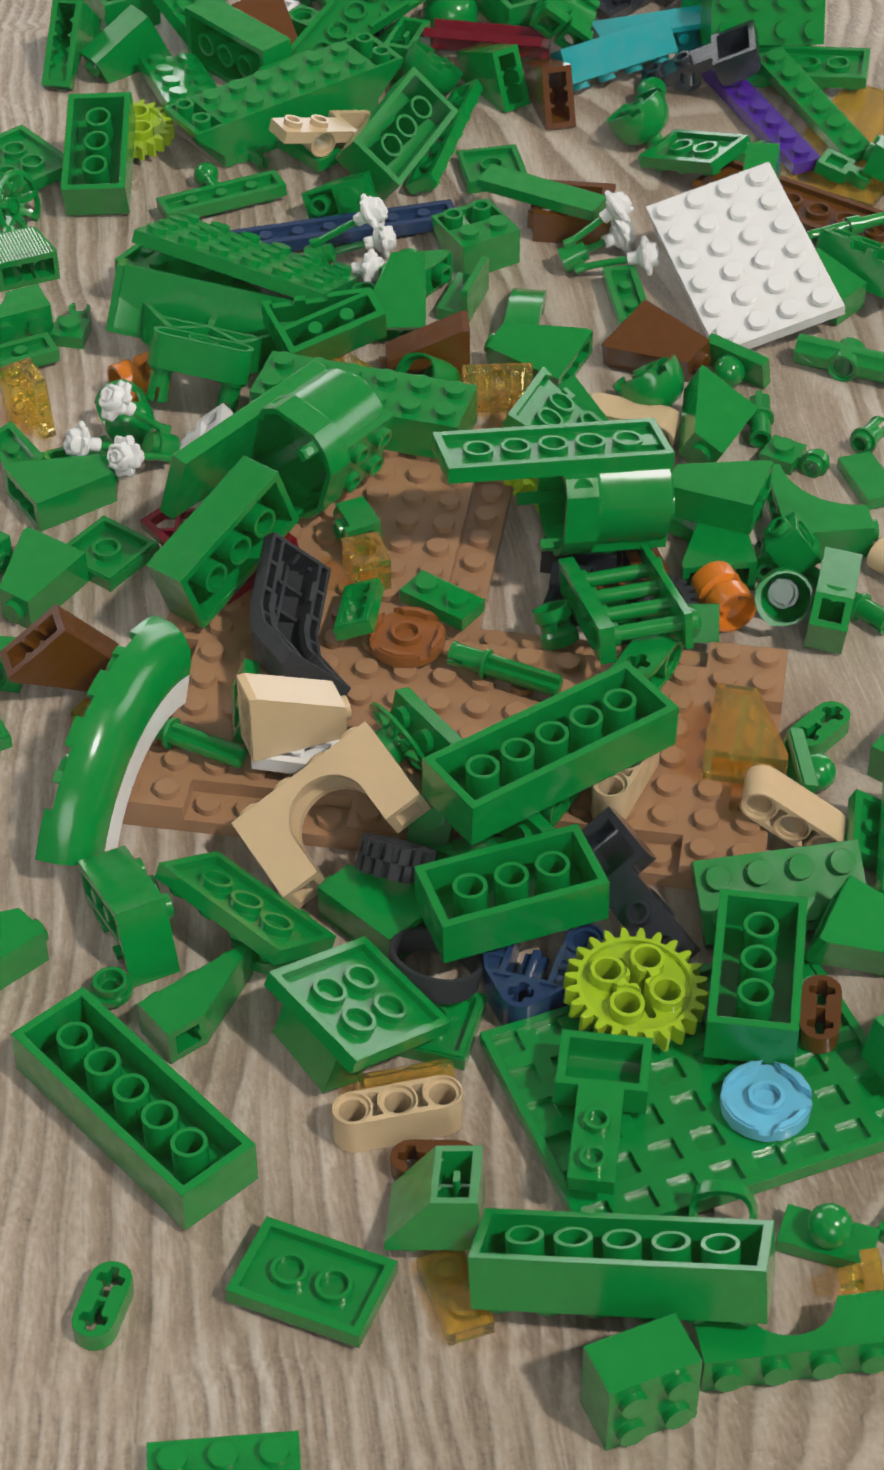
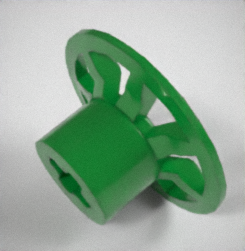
(13, 202)
(389, 736)

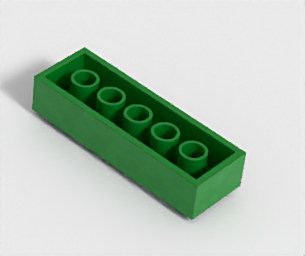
(417, 401)
(549, 752)
(135, 1107)
(623, 1265)

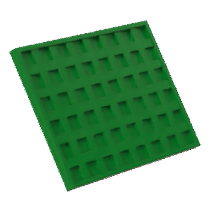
(683, 1128)

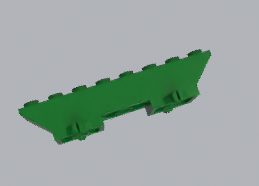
(236, 117)

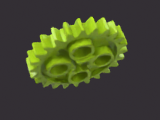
(152, 130)
(636, 988)

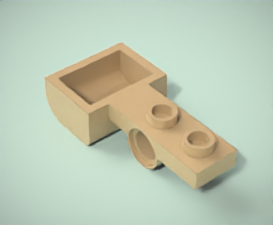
(319, 132)

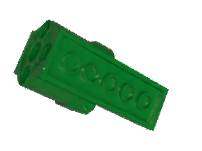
(313, 428)
(596, 480)

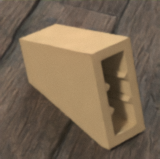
(288, 713)

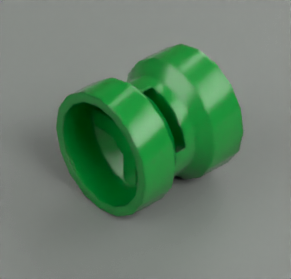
(555, 624)

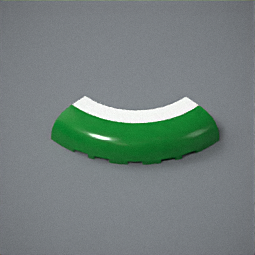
(111, 740)

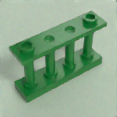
(600, 621)

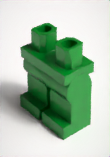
(565, 18)

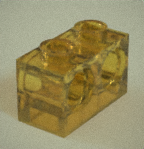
(498, 383)

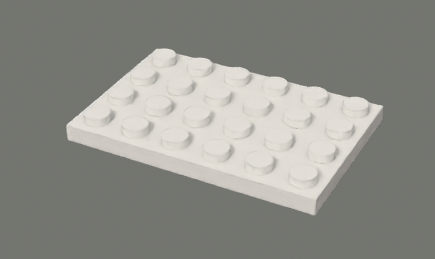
(745, 259)

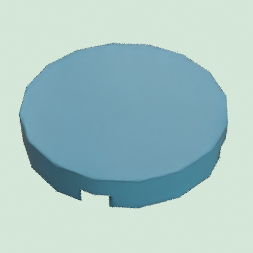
(766, 1101)

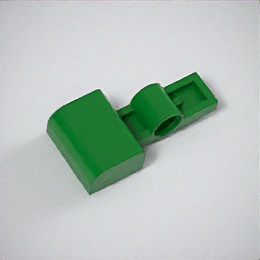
(601, 1080)

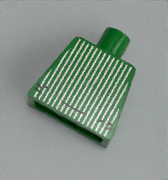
(26, 258)

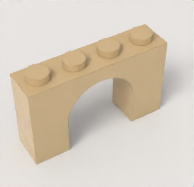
(275, 823)

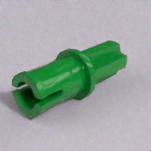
(761, 421)

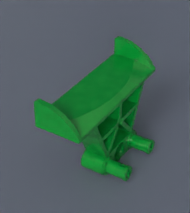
(191, 328)

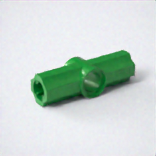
(841, 359)

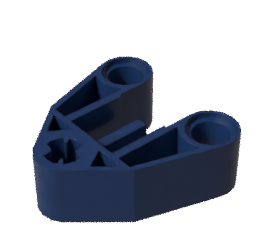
(527, 993)

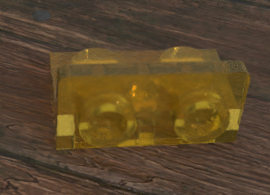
(26, 397)

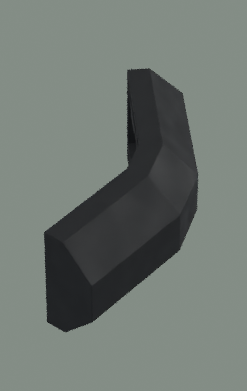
(288, 613)

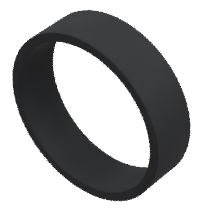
(435, 989)

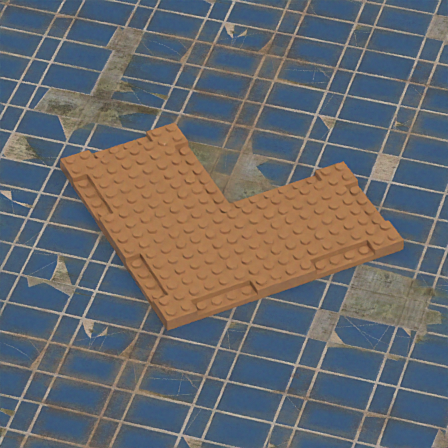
(457, 537)

